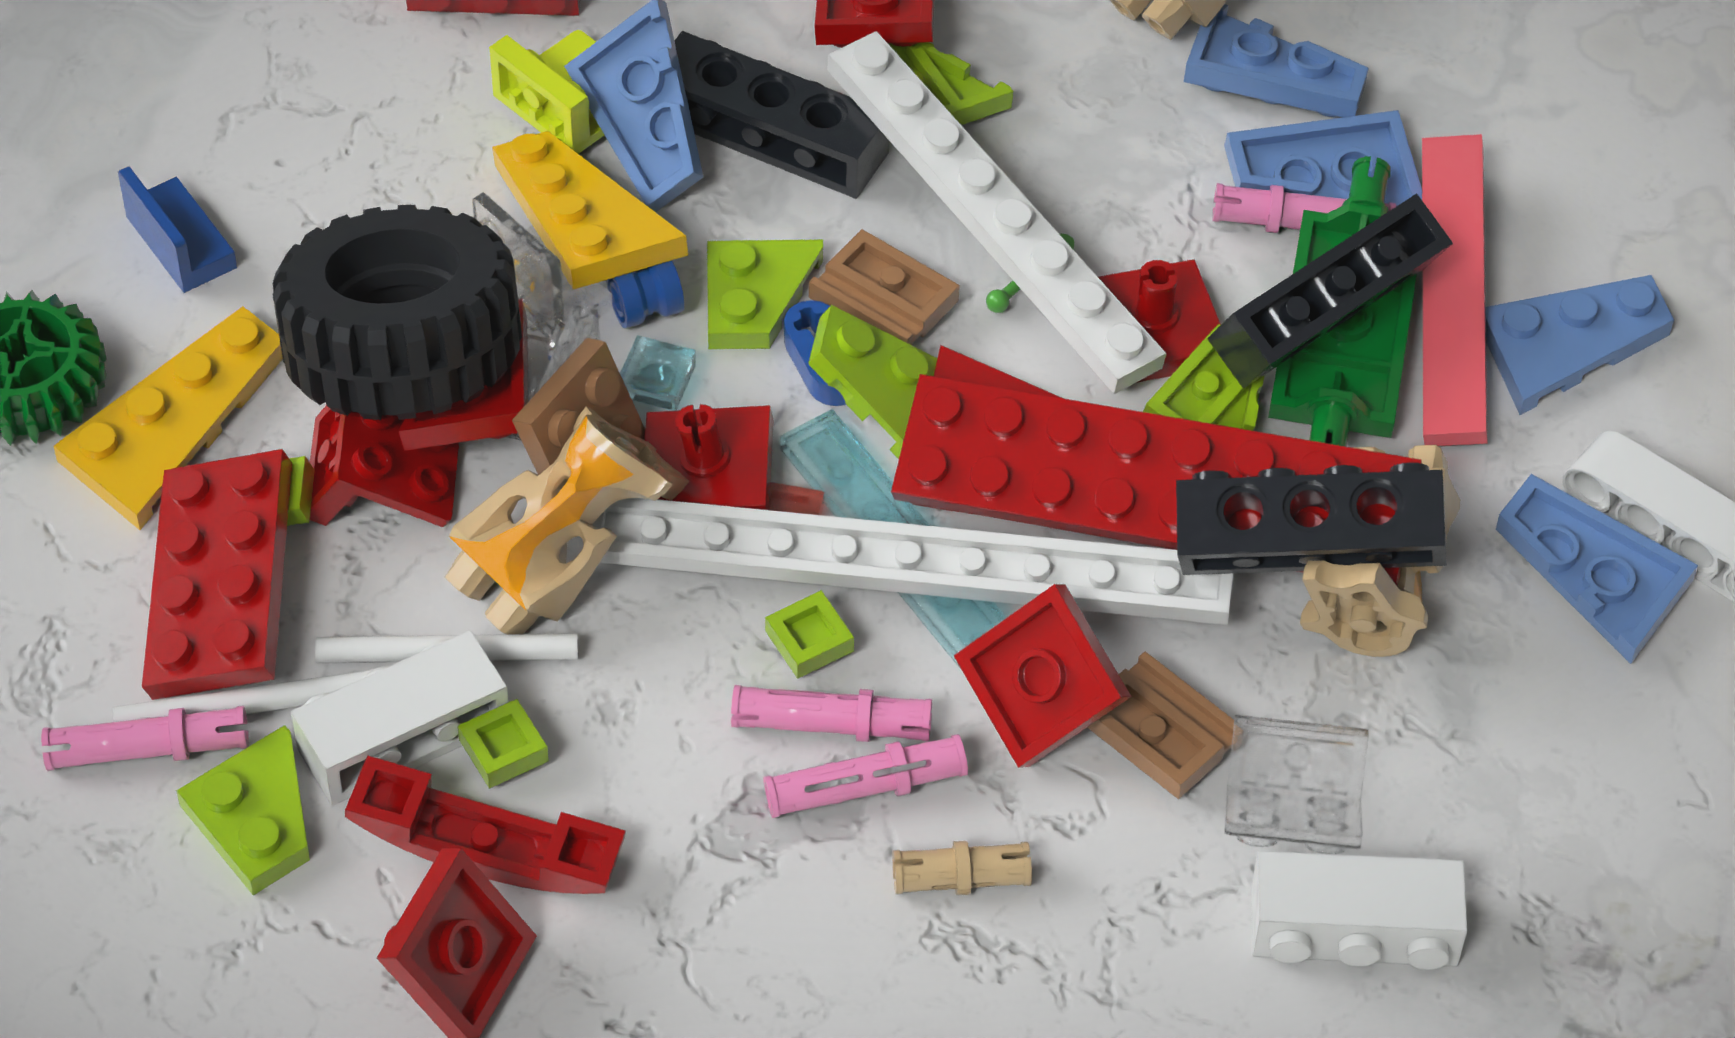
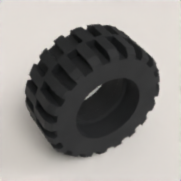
(397, 311)

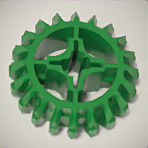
(47, 366)

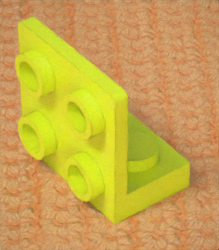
(542, 89)

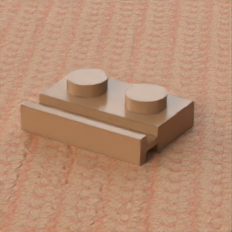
(885, 288)
(1166, 727)

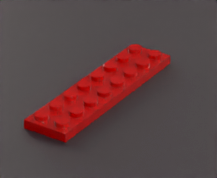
(1090, 462)

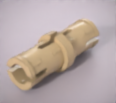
(961, 867)

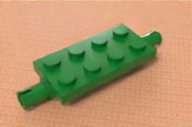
(1356, 369)

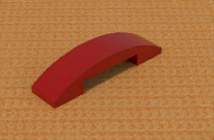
(504, 845)

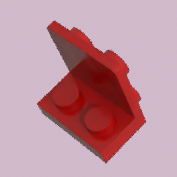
(368, 461)

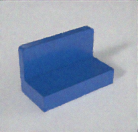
(176, 230)

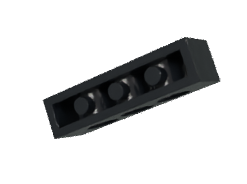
(779, 117)
(1329, 291)
(1280, 544)

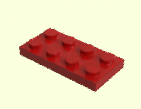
(218, 575)

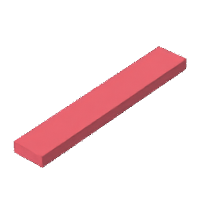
(1455, 294)

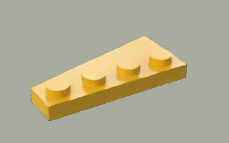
(583, 213)
(170, 415)

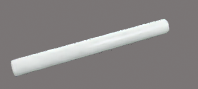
(398, 648)
(254, 699)

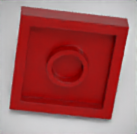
(1169, 305)
(718, 451)
(1042, 675)
(457, 945)

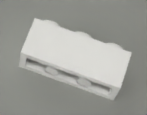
(397, 713)
(1358, 909)

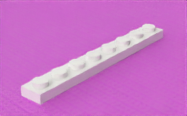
(996, 213)

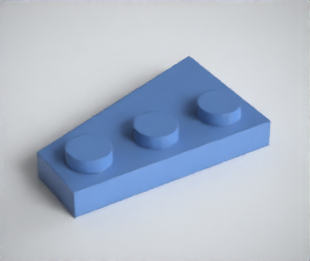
(1262, 66)
(642, 103)
(1320, 156)
(1565, 334)
(1596, 563)

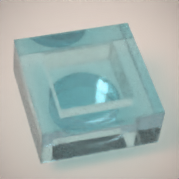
(658, 372)

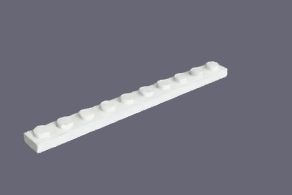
(909, 558)

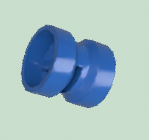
(646, 292)

